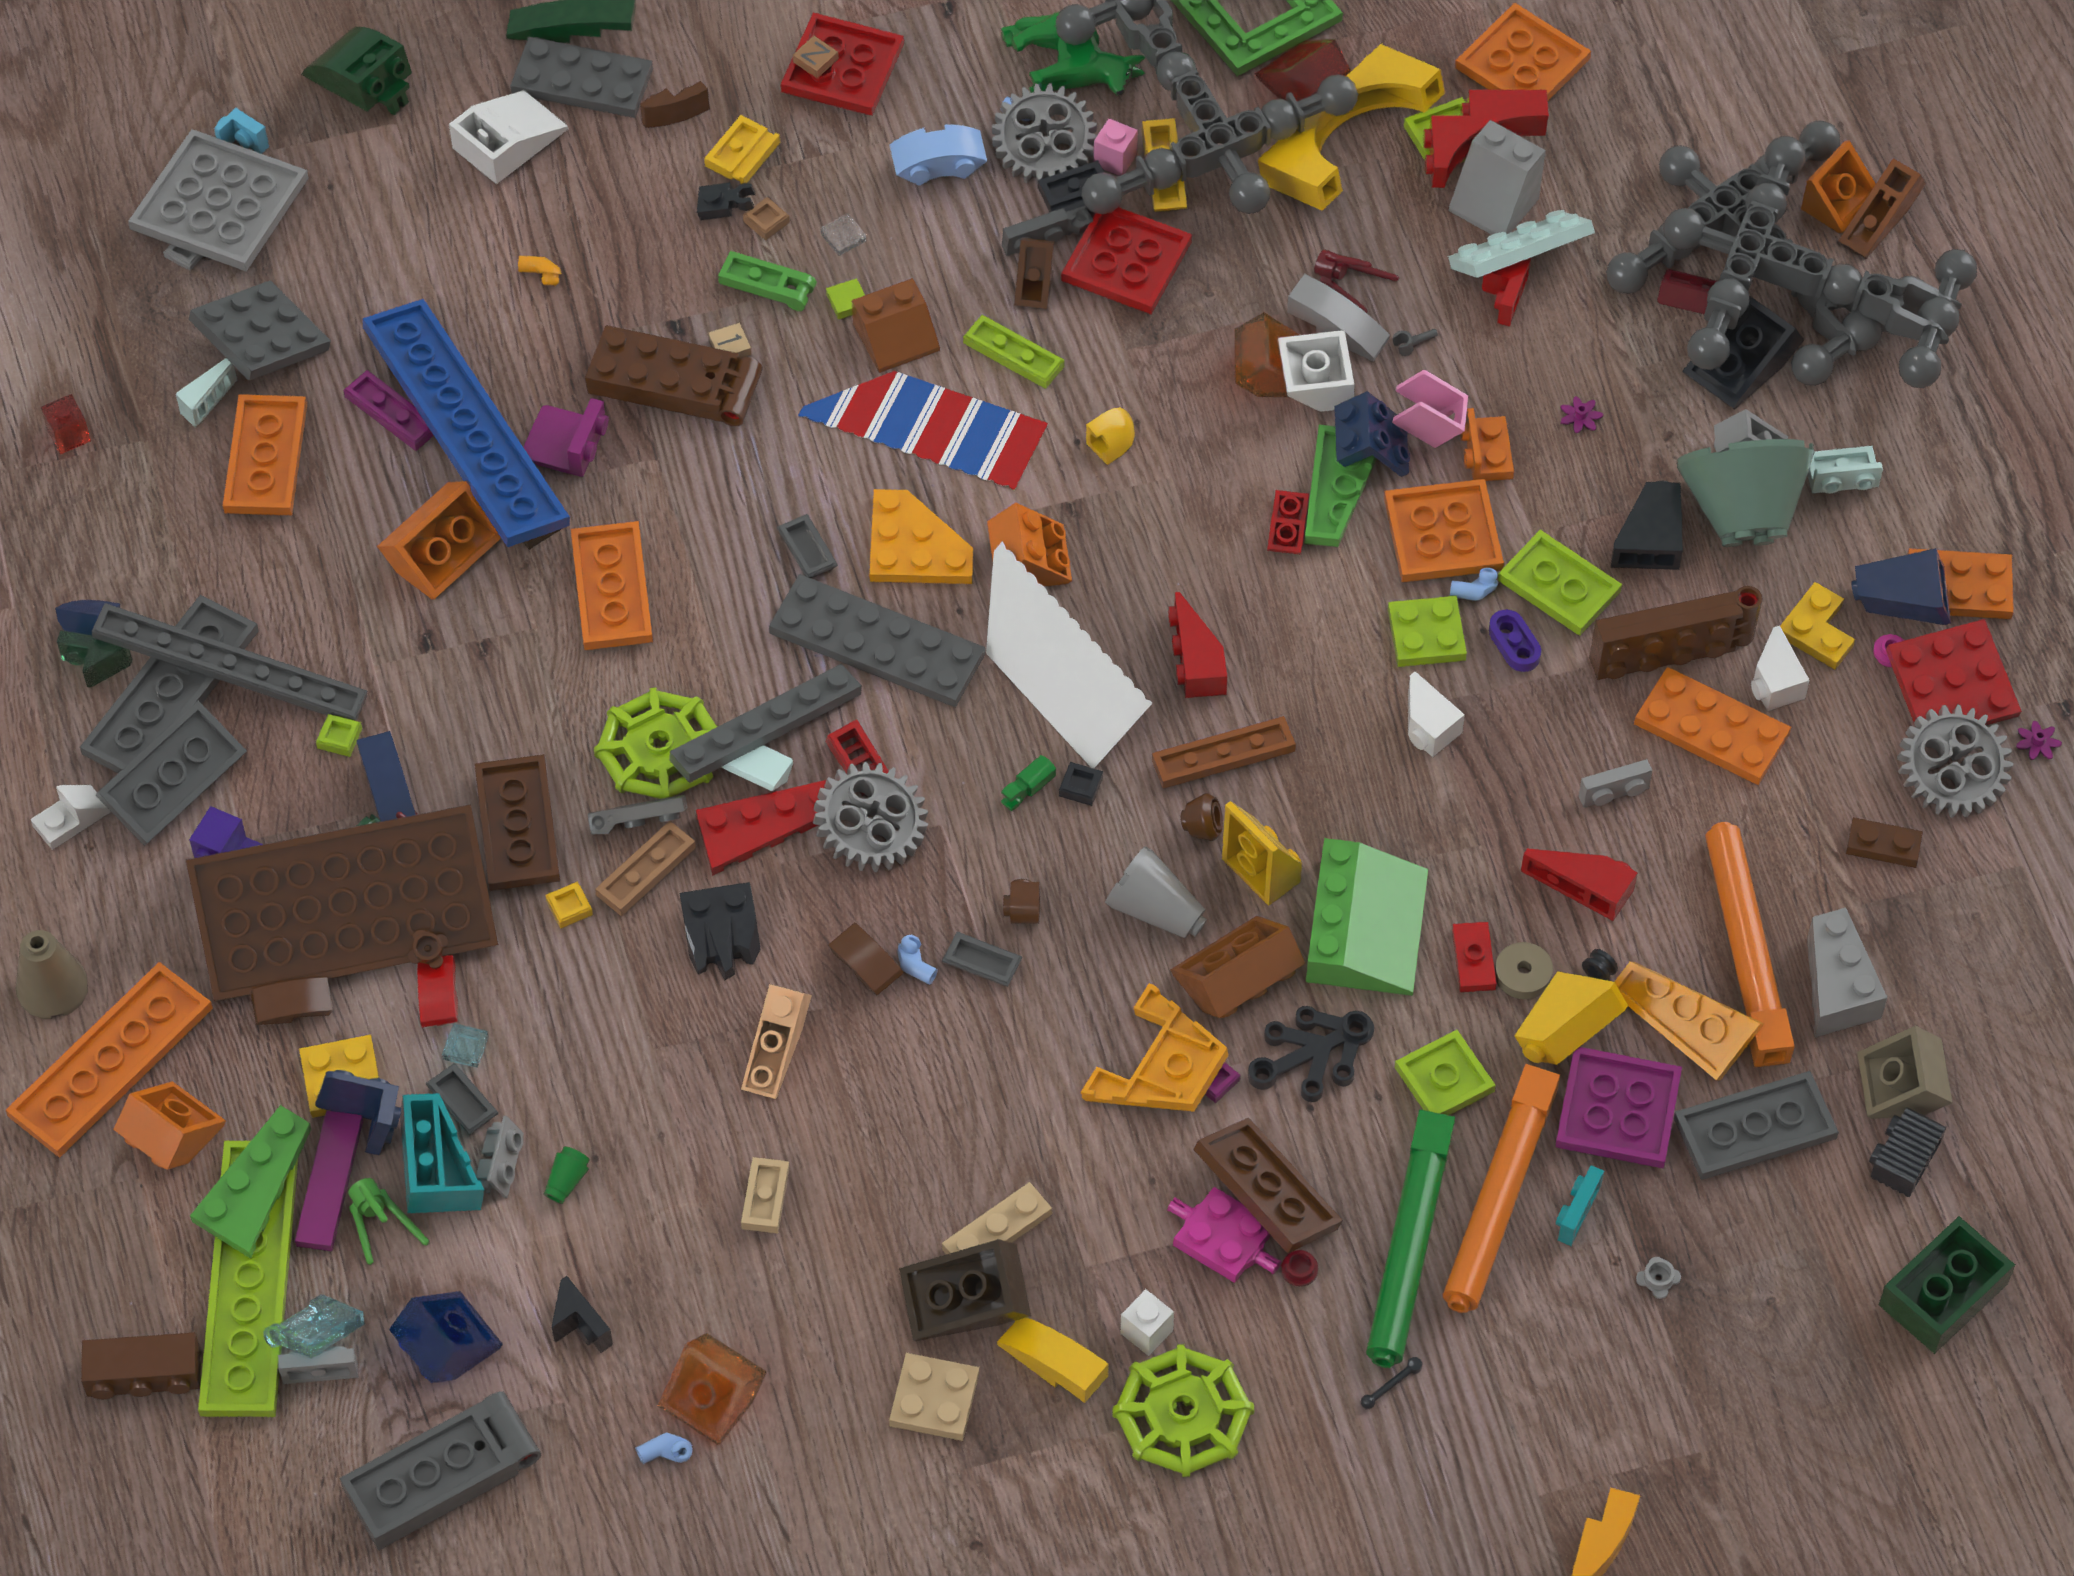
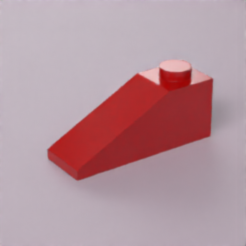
(1586, 878)

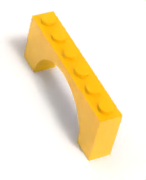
(1382, 81)

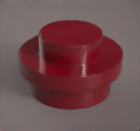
(1299, 1268)

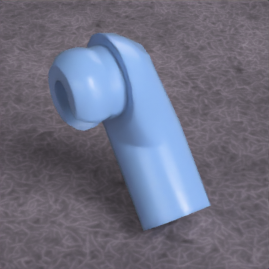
(911, 961)
(666, 1446)

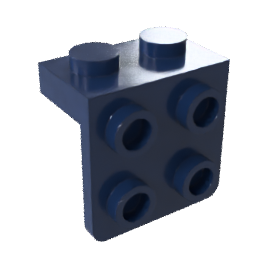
(1367, 429)
(371, 1098)

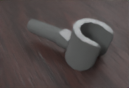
(1405, 337)

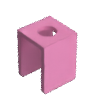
(1433, 406)

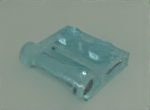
(315, 1326)

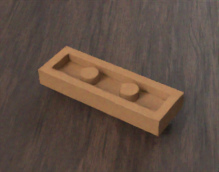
(645, 868)

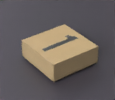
(731, 339)

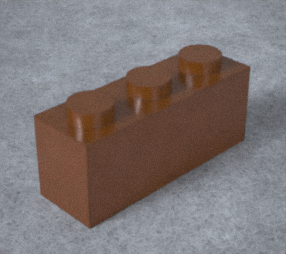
(140, 1365)

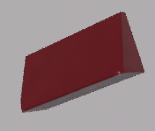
(1684, 291)

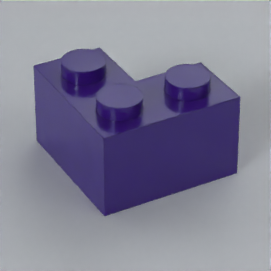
(219, 833)

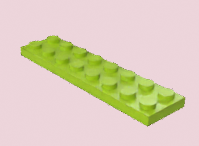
(245, 1299)

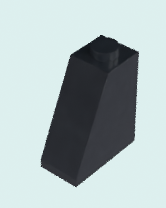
(1652, 530)

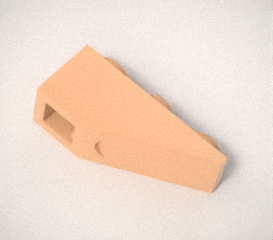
(775, 1040)

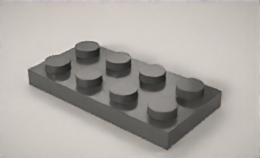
(582, 77)
(171, 773)
(1755, 1125)

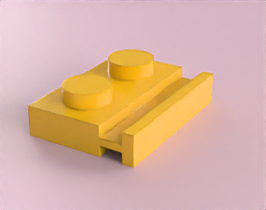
(742, 150)

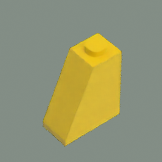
(1568, 1016)

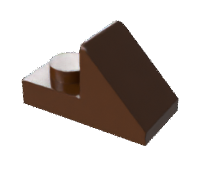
(1034, 273)

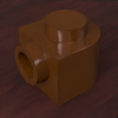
(1023, 902)

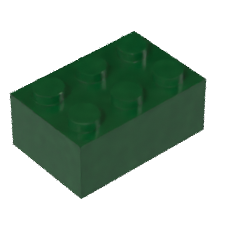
(1946, 1284)

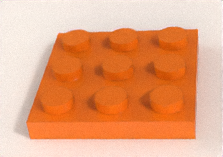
(1522, 55)
(1443, 530)

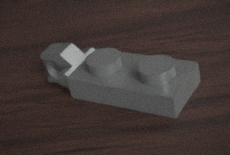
(1046, 227)
(634, 814)

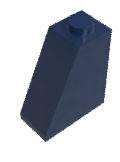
(1905, 587)

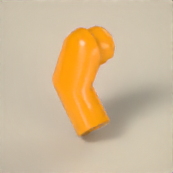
(548, 269)

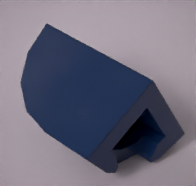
(80, 615)

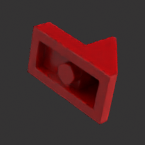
(1508, 286)

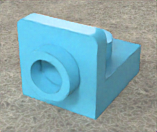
(243, 129)

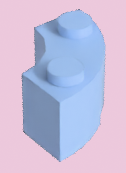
(938, 153)

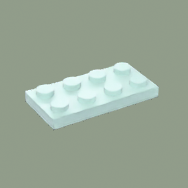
(1525, 242)

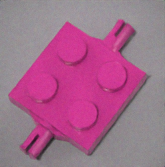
(1222, 1235)

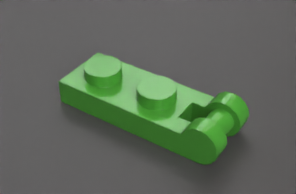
(767, 280)

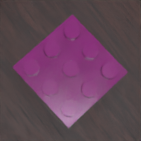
(1619, 1107)

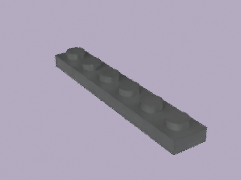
(765, 723)

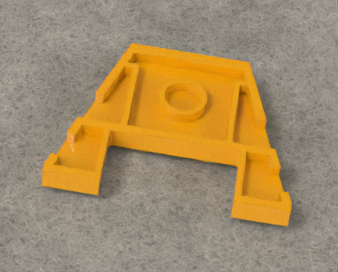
(1174, 1068)

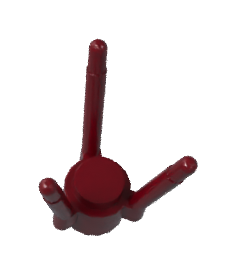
(1334, 266)

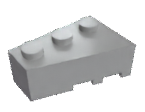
(1842, 975)

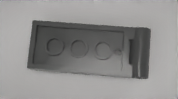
(440, 1470)

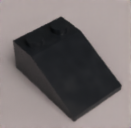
(1757, 351)

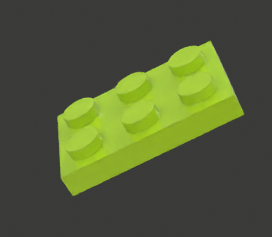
(1559, 582)

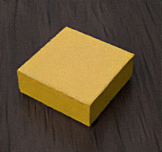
(569, 905)

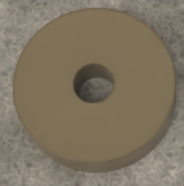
(1523, 984)

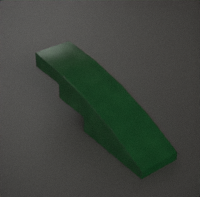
(564, 18)

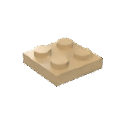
(934, 1396)

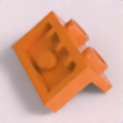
(1488, 447)

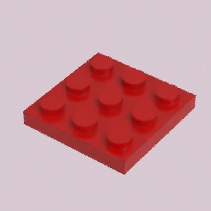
(859, 73)
(1127, 258)
(1954, 670)

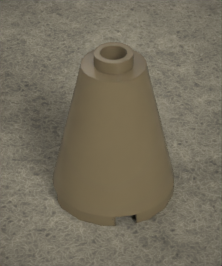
(48, 977)

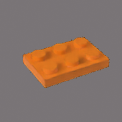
(1978, 583)

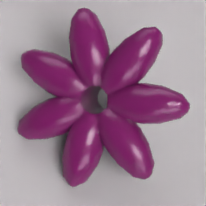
(1580, 414)
(2038, 741)

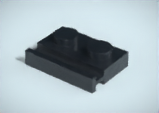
(1065, 188)

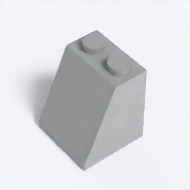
(1498, 180)

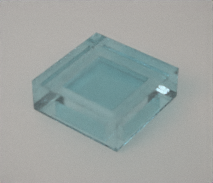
(465, 1045)

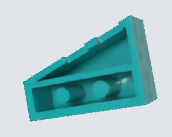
(434, 1160)

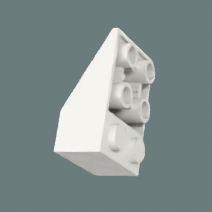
(504, 133)

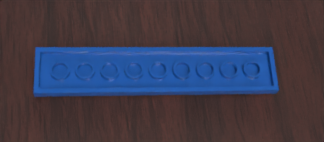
(466, 423)

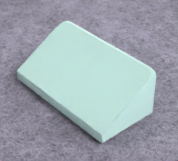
(762, 767)

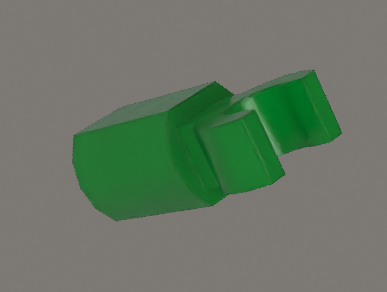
(1028, 782)

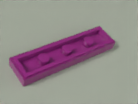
(329, 1181)

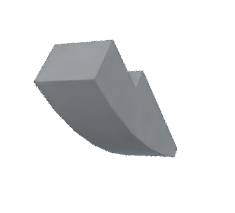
(1334, 312)

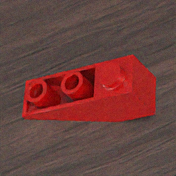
(1200, 653)

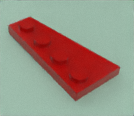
(749, 824)

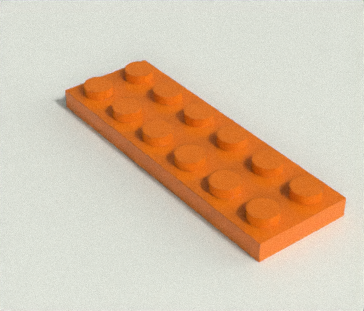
(109, 1059)

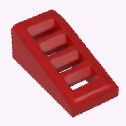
(847, 732)

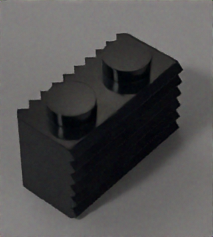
(1907, 1152)

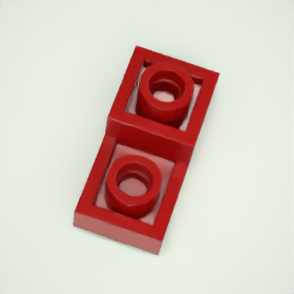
(1288, 522)
(437, 993)

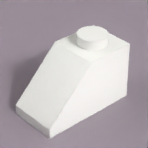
(1779, 674)
(1431, 717)

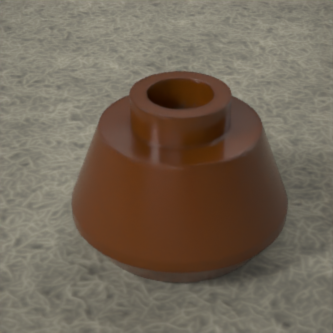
(1203, 817)

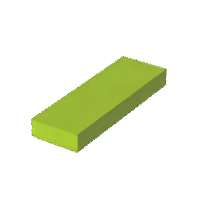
(1013, 351)

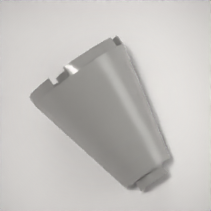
(1156, 896)

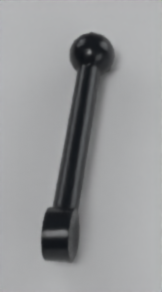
(1414, 1366)

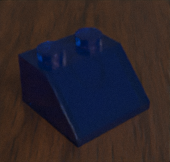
(444, 1335)

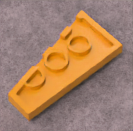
(1691, 1021)

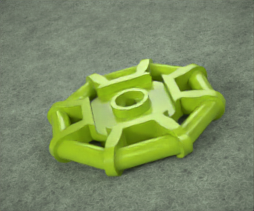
(639, 742)
(1177, 1429)

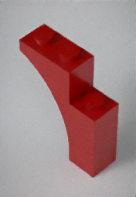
(1451, 135)

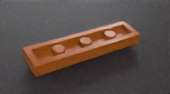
(1223, 752)

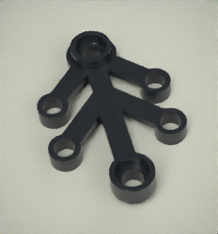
(1315, 1048)

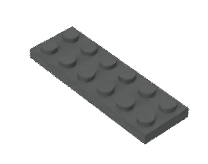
(877, 640)
(163, 690)

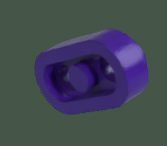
(1517, 642)

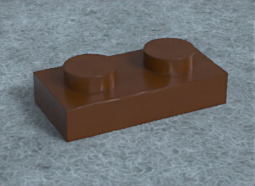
(1884, 842)

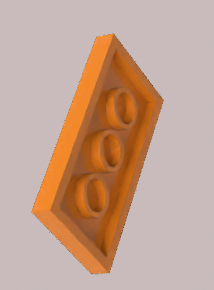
(265, 455)
(611, 585)
(1712, 725)

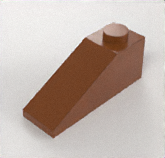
(1883, 208)

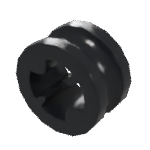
(1600, 965)

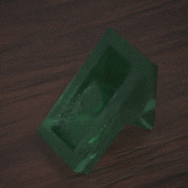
(99, 657)

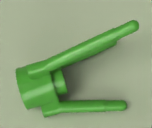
(370, 1201)

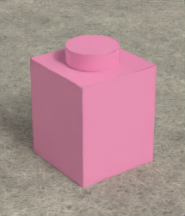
(1116, 147)

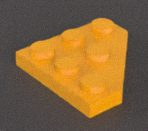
(914, 543)

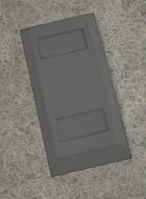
(807, 546)
(982, 959)
(462, 1098)

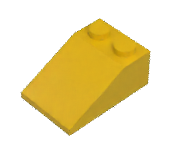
(1258, 855)

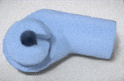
(1478, 588)

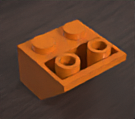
(1034, 542)

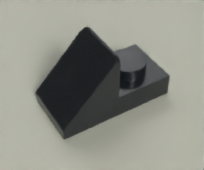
(575, 1312)

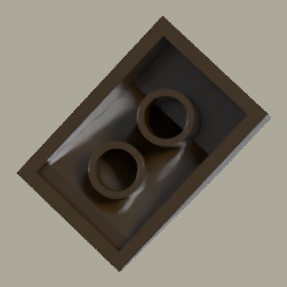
(965, 1290)

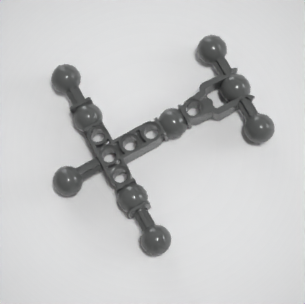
(1179, 74)
(1723, 210)
(1810, 273)

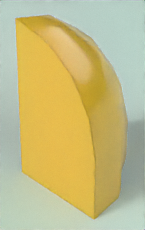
(1110, 434)

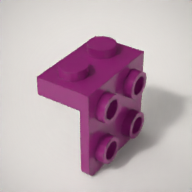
(566, 438)

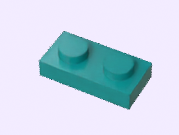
(1584, 1192)

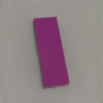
(389, 409)

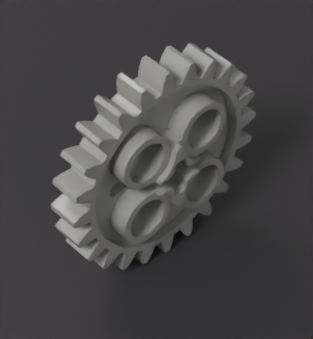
(1040, 108)
(1970, 788)
(858, 841)

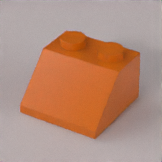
(167, 1124)

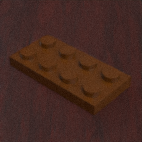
(517, 822)
(1268, 1185)

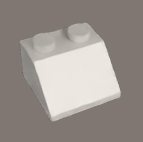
(1317, 369)

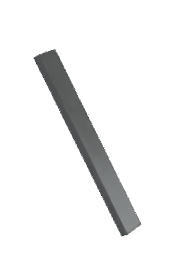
(228, 663)

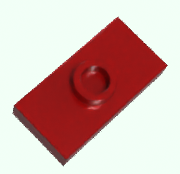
(1474, 957)

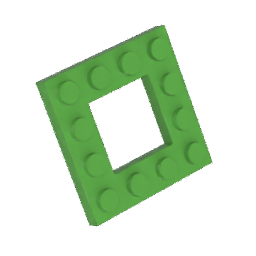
(1247, 50)

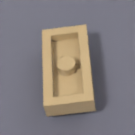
(765, 1195)

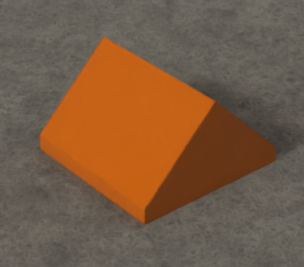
(1838, 188)

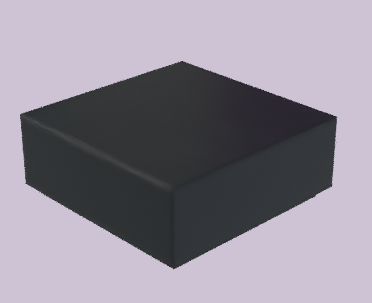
(1081, 783)

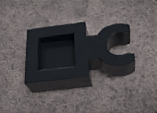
(721, 198)

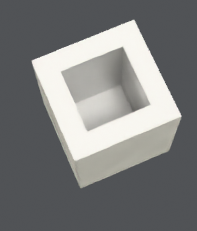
(1147, 1322)

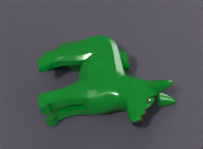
(1076, 64)

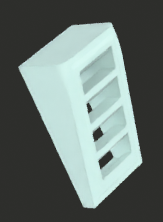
(206, 391)

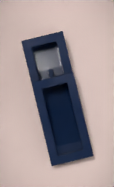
(385, 776)

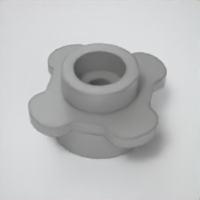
(1660, 1267)

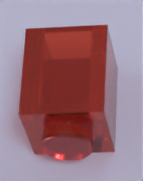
(65, 424)

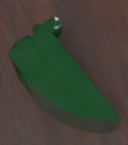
(364, 70)

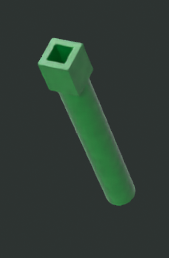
(1410, 1238)

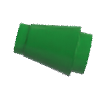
(565, 1174)

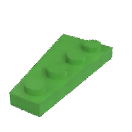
(1333, 491)
(245, 1194)

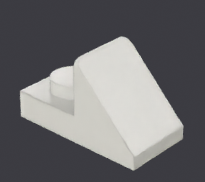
(70, 815)

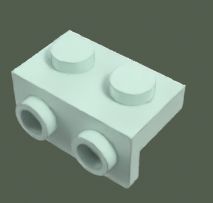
(1844, 470)

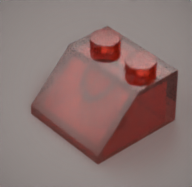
(1303, 69)

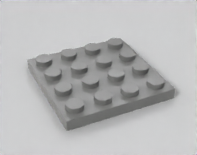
(218, 200)

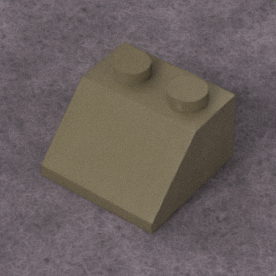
(1904, 1073)

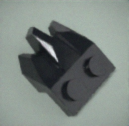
(720, 927)

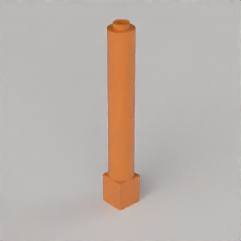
(1749, 947)
(1501, 1188)

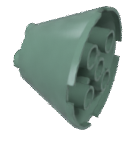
(1749, 487)

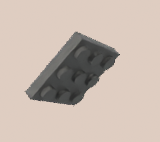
(259, 330)

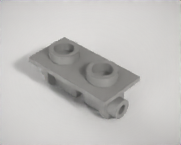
(503, 1144)

